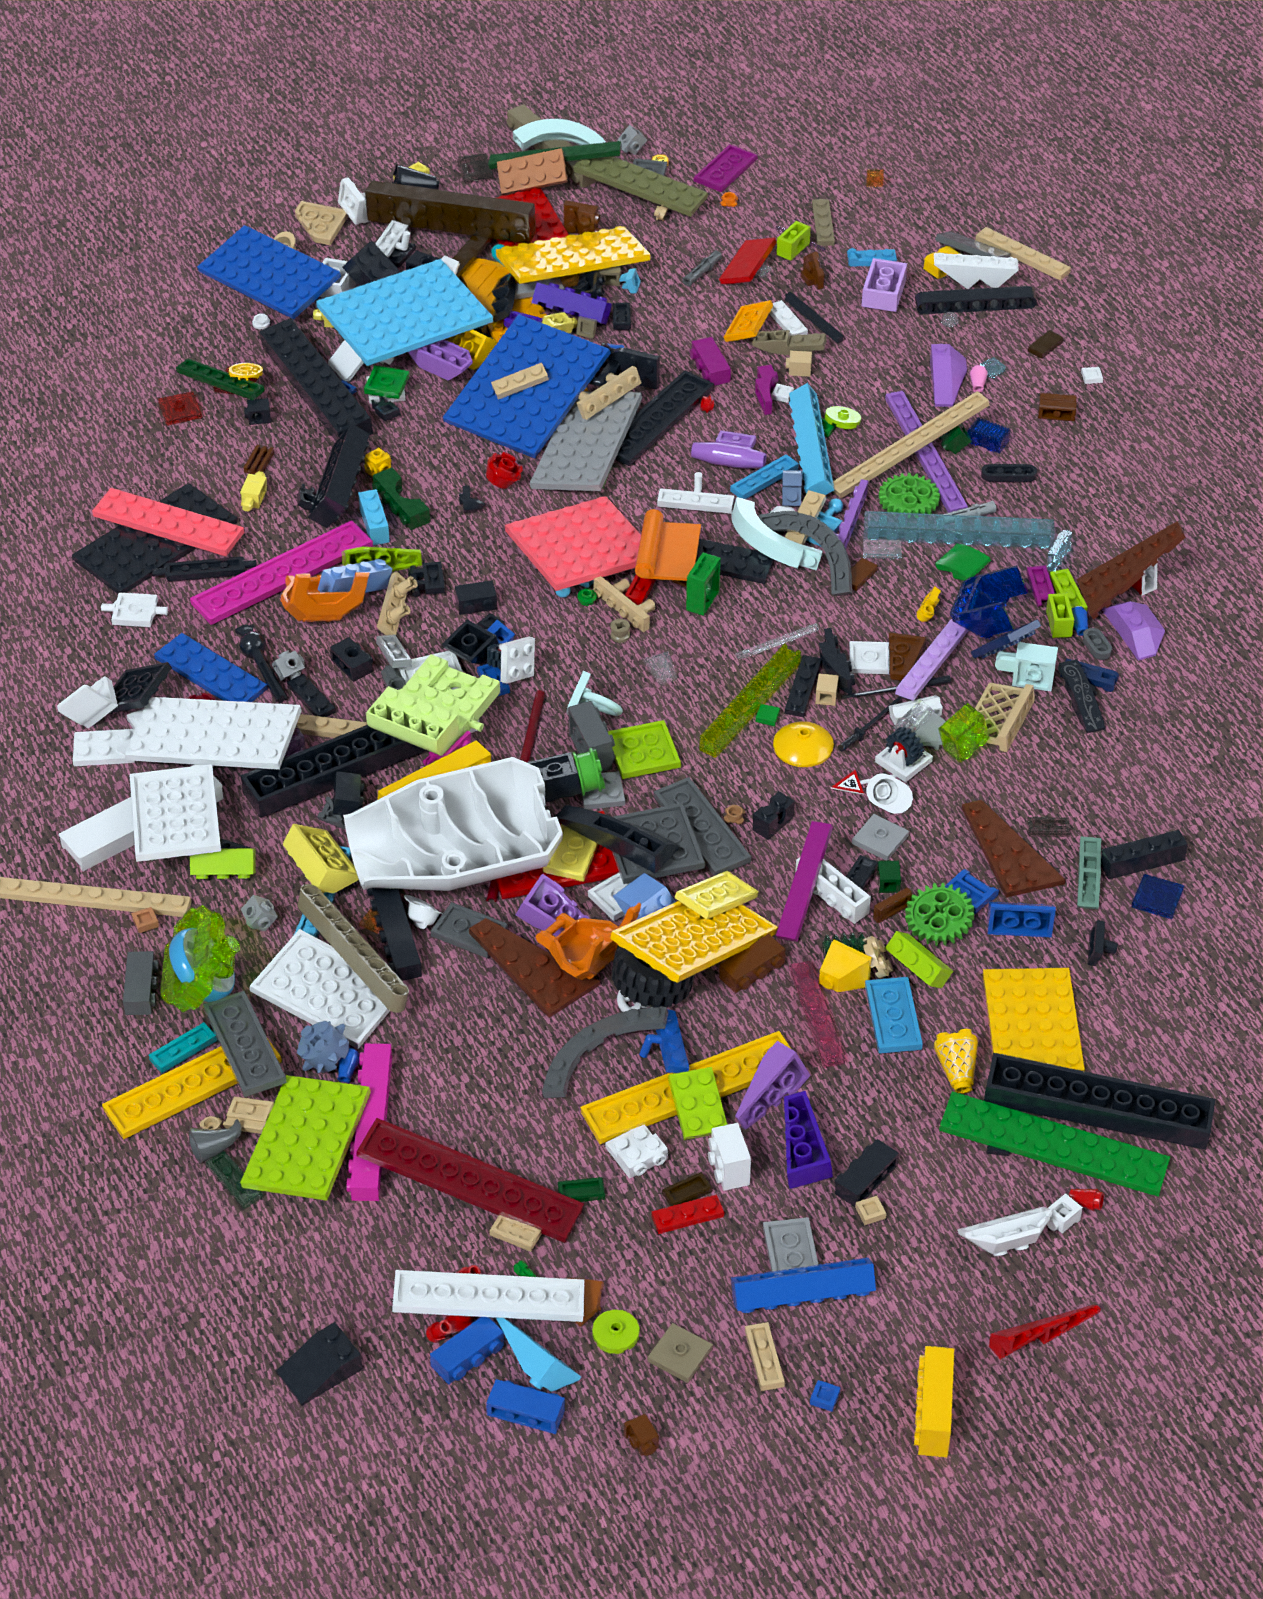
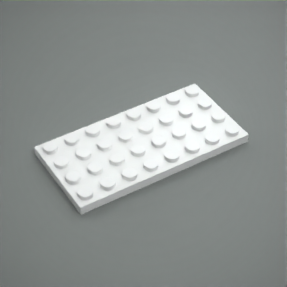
(213, 732)

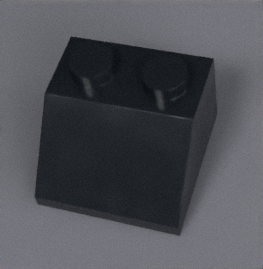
(470, 642)

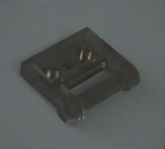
(480, 167)

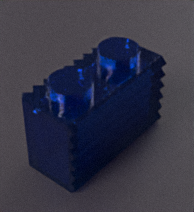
(989, 435)

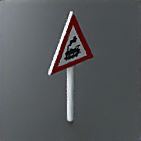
(852, 783)

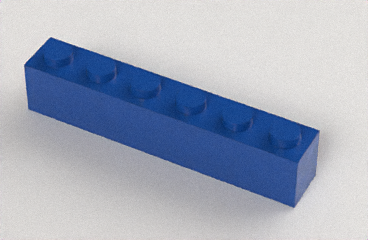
(803, 1284)

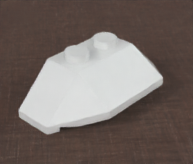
(1009, 1231)

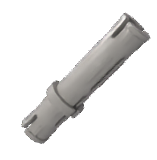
(975, 510)

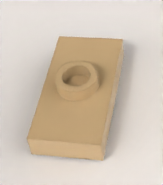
(515, 1233)

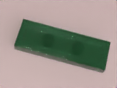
(230, 1176)

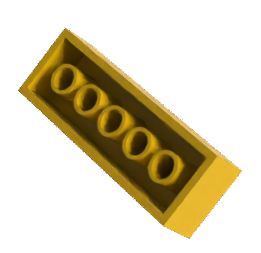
(465, 757)

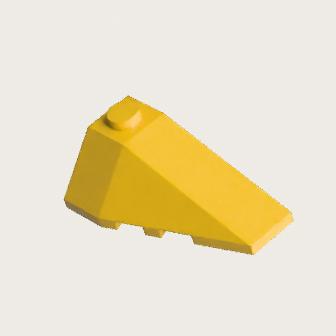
(476, 343)

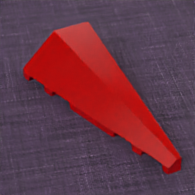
(1046, 1329)

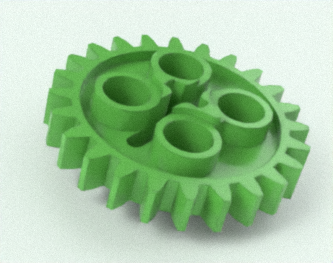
(909, 494)
(939, 914)

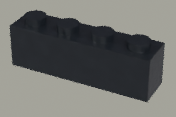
(1143, 854)

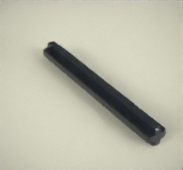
(814, 317)

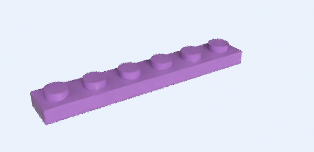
(851, 515)

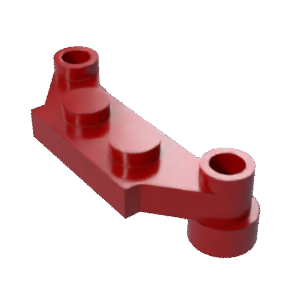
(453, 1323)

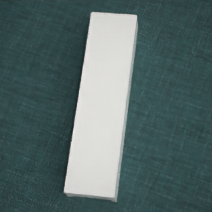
(106, 833)

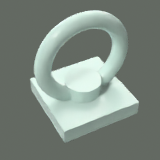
(584, 694)

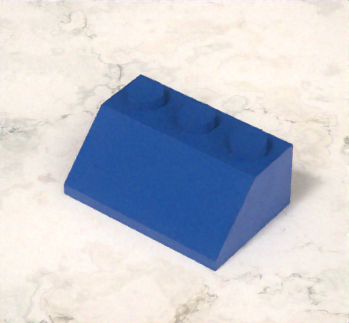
(1020, 919)

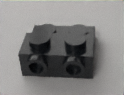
(591, 283)

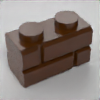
(1057, 407)

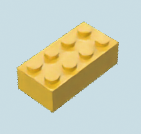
(934, 1401)

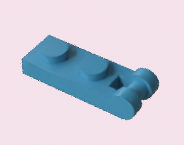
(865, 257)

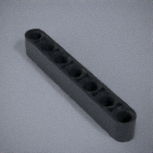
(975, 300)

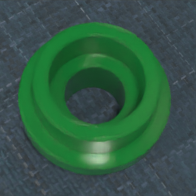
(587, 597)

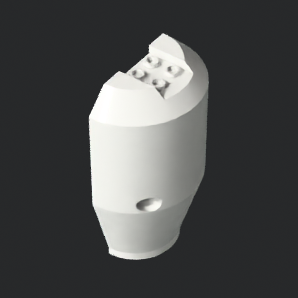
(455, 829)

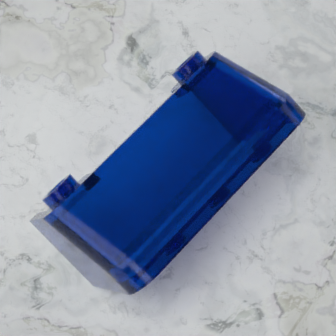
(983, 601)

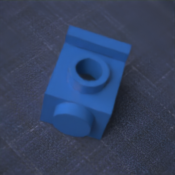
(501, 632)

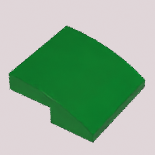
(963, 561)

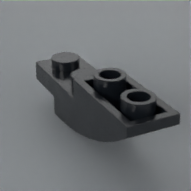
(836, 662)

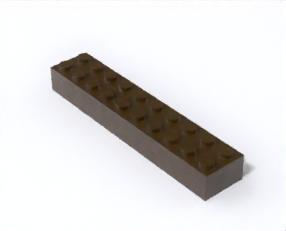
(451, 211)

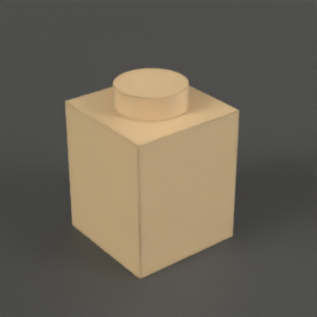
(799, 363)
(827, 689)

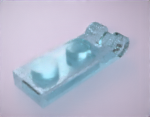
(1059, 550)

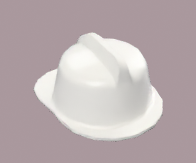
(889, 793)
(421, 912)

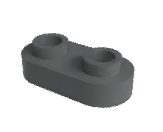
(1097, 643)

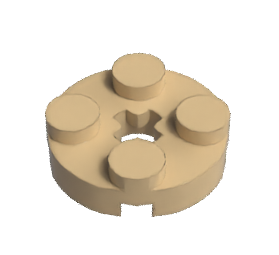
(875, 949)

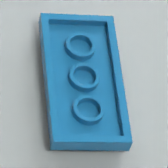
(893, 1015)

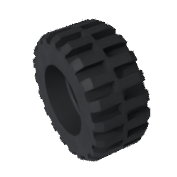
(645, 984)

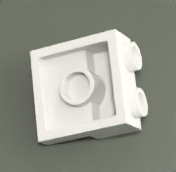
(637, 1151)

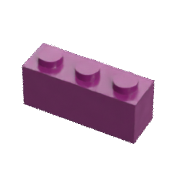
(710, 361)

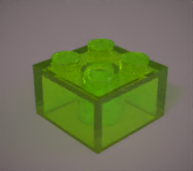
(964, 733)

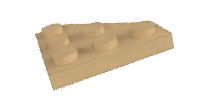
(320, 221)

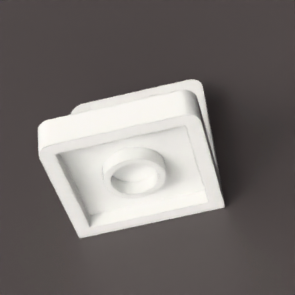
(352, 201)
(347, 362)
(89, 703)

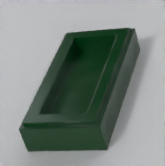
(583, 1189)

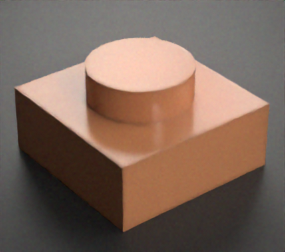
(145, 920)

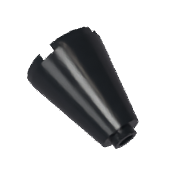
(412, 177)

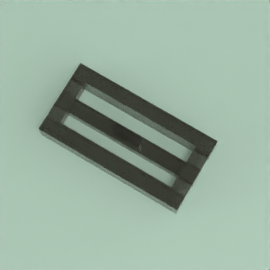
(1044, 827)

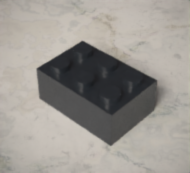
(369, 265)

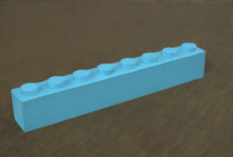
(811, 440)

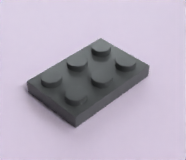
(455, 925)

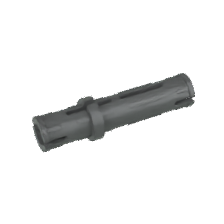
(706, 265)

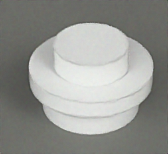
(261, 321)

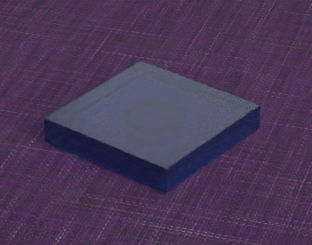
(1157, 896)

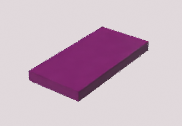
(725, 168)

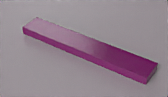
(804, 881)

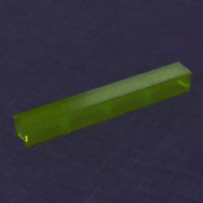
(748, 701)

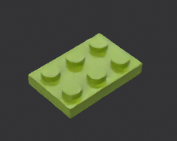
(697, 1102)

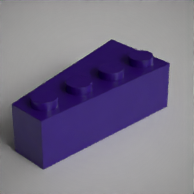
(572, 303)
(805, 1147)

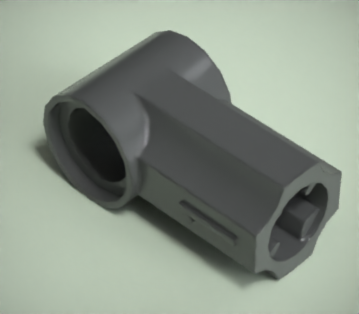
(392, 677)

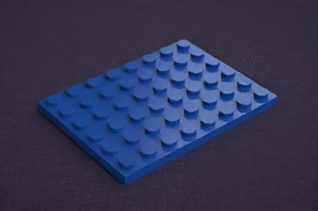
(531, 415)

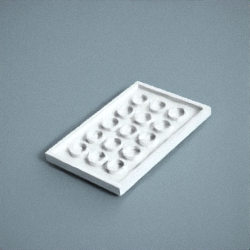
(174, 813)
(320, 987)

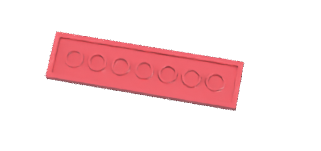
(168, 521)

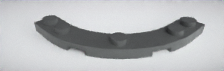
(832, 545)
(567, 1058)

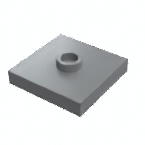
(880, 837)

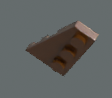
(904, 653)

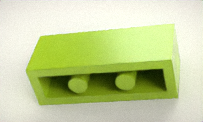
(224, 863)
(919, 959)

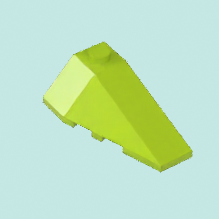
(395, 558)

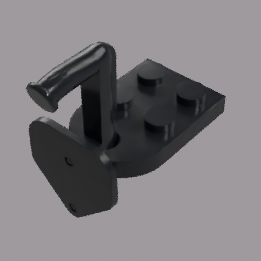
(622, 359)

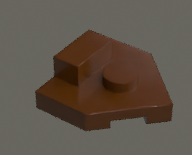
(811, 271)

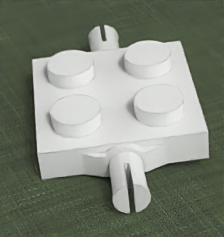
(134, 609)

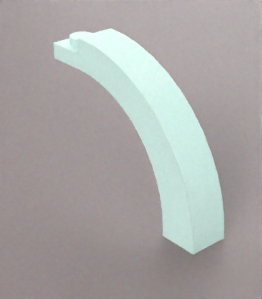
(554, 130)
(769, 542)

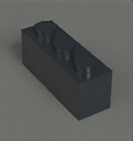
(866, 1172)

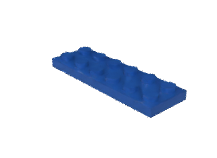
(210, 670)

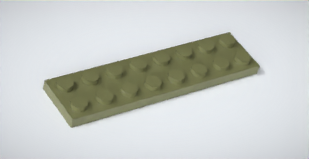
(643, 183)

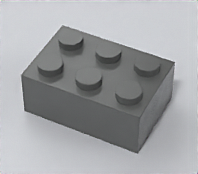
(590, 732)

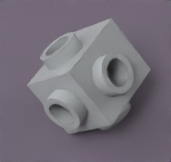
(632, 140)
(288, 665)
(259, 913)

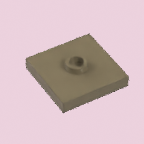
(680, 1353)

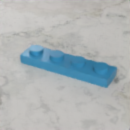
(763, 477)

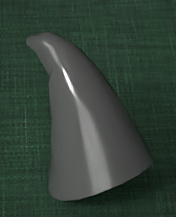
(210, 1142)

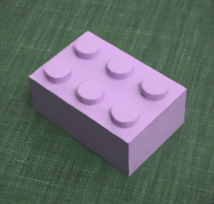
(884, 285)

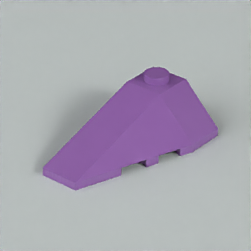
(947, 373)

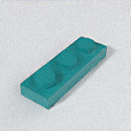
(182, 1047)

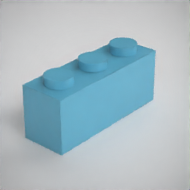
(373, 516)

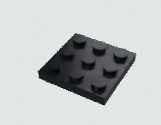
(138, 686)

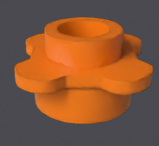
(729, 199)

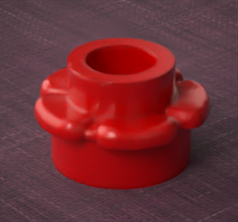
(706, 404)

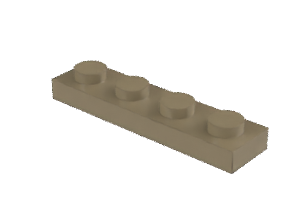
(823, 222)

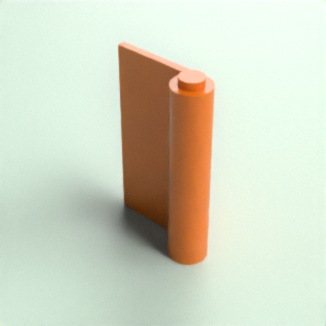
(666, 548)

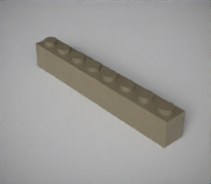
(521, 116)

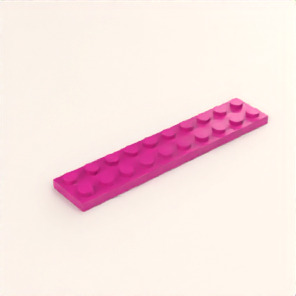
(270, 576)

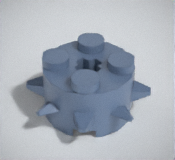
(322, 1046)

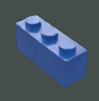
(467, 1349)
(525, 1406)

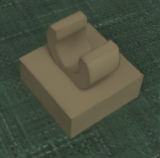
(586, 327)

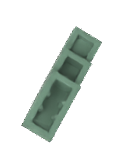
(1089, 872)

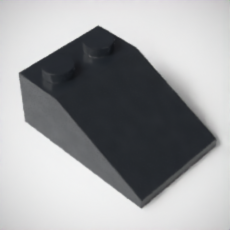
(320, 1364)

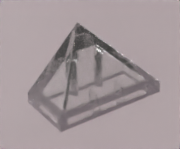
(661, 667)

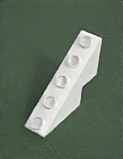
(971, 268)

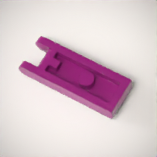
(1039, 583)

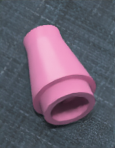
(978, 377)

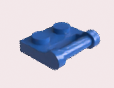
(978, 898)

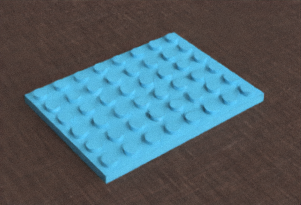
(404, 312)

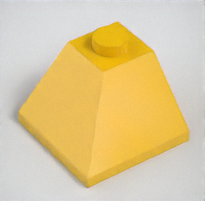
(844, 968)

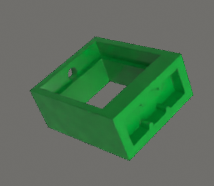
(703, 584)

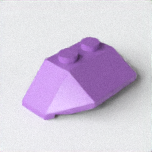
(442, 359)
(1136, 627)

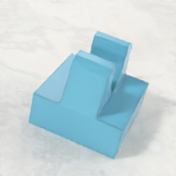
(632, 280)

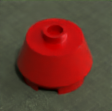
(503, 470)

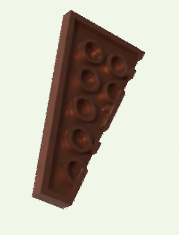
(1126, 568)
(1012, 860)
(531, 968)

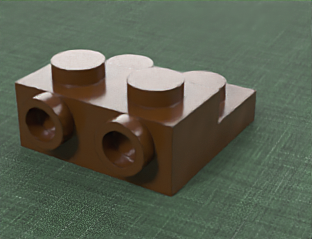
(580, 217)

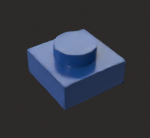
(825, 1395)

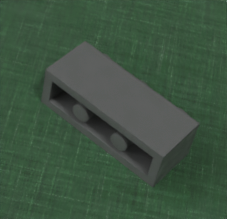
(140, 983)

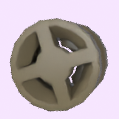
(620, 630)

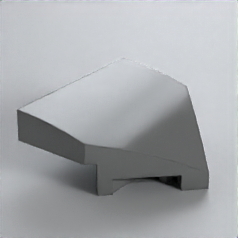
(929, 731)

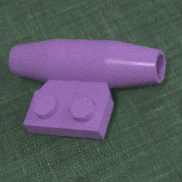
(730, 450)

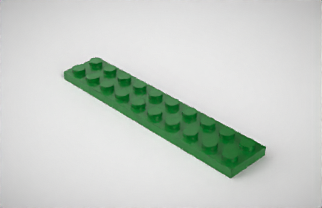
(1055, 1143)

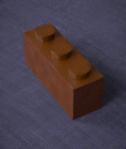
(752, 963)

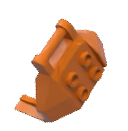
(308, 604)
(584, 944)

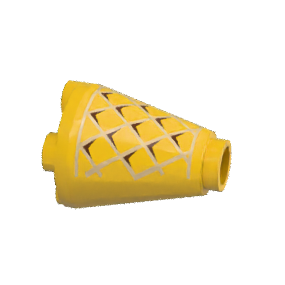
(958, 1058)

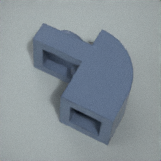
(791, 488)

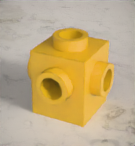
(377, 461)

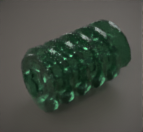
(851, 941)

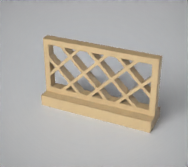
(1013, 718)

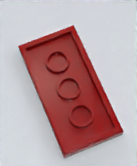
(747, 261)

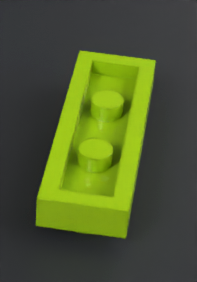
(1064, 583)

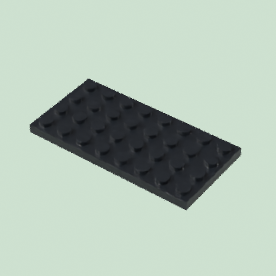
(128, 555)

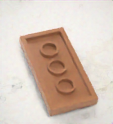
(532, 172)

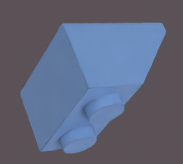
(646, 891)

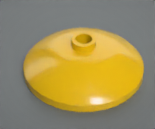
(803, 744)

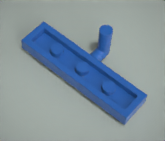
(670, 1045)

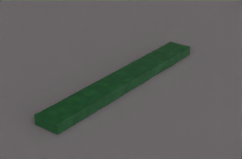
(571, 153)

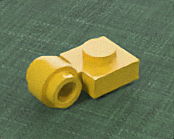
(927, 607)

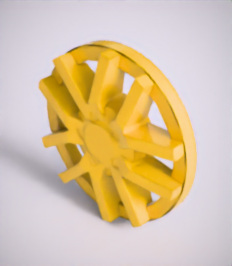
(245, 370)

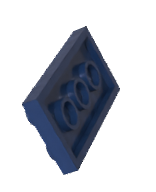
(1006, 640)

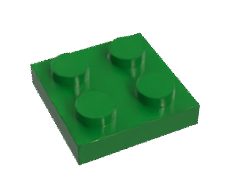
(386, 382)

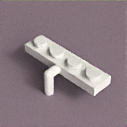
(392, 236)
(695, 500)

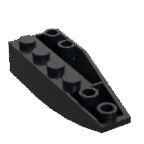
(621, 837)

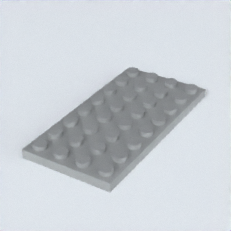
(583, 449)

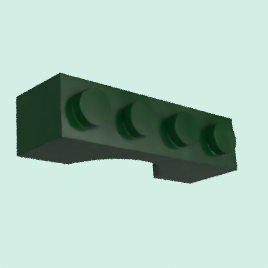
(410, 511)

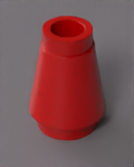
(1088, 1198)

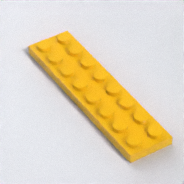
(171, 1092)

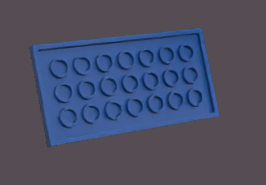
(269, 272)

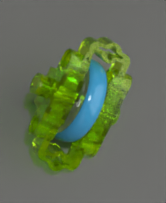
(198, 960)

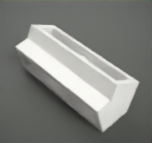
(899, 710)

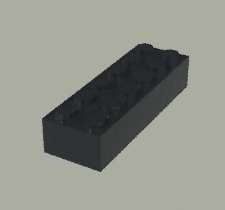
(339, 476)

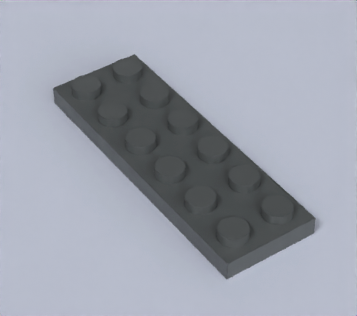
(716, 841)
(244, 1044)

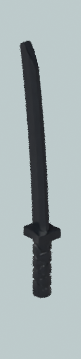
(932, 682)
(859, 733)

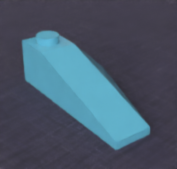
(536, 1360)

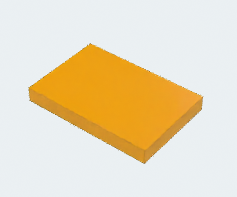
(748, 321)

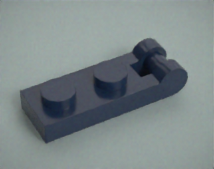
(1099, 676)

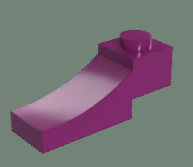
(764, 384)

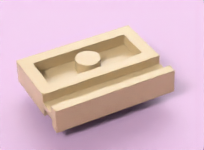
(250, 1113)

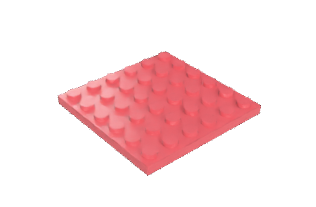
(578, 542)

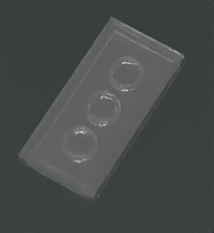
(777, 641)

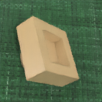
(870, 1210)

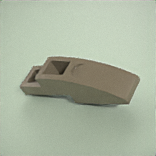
(782, 342)

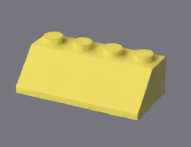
(320, 858)

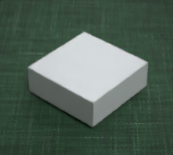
(1092, 375)
(781, 393)

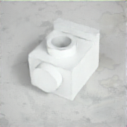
(1064, 1214)

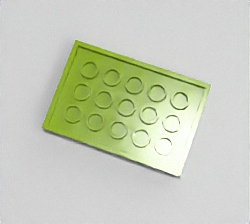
(306, 1137)

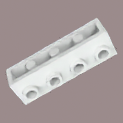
(841, 893)

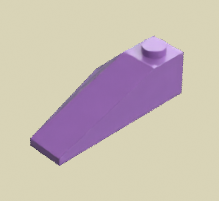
(546, 903)
(777, 1075)

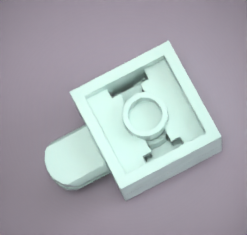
(1031, 665)

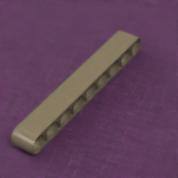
(353, 948)

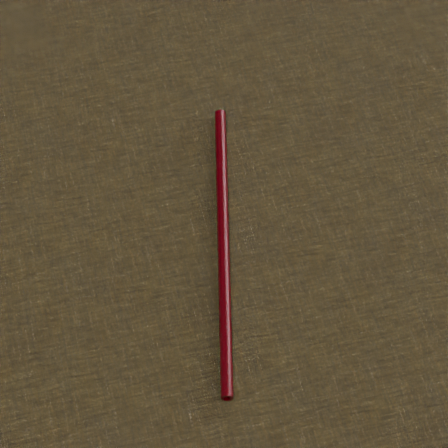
(525, 756)

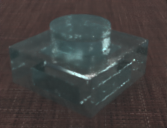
(993, 367)

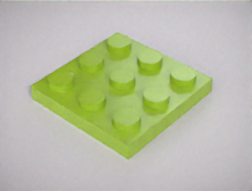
(644, 749)

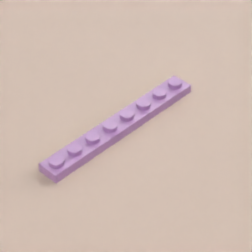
(931, 661)

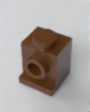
(641, 1435)

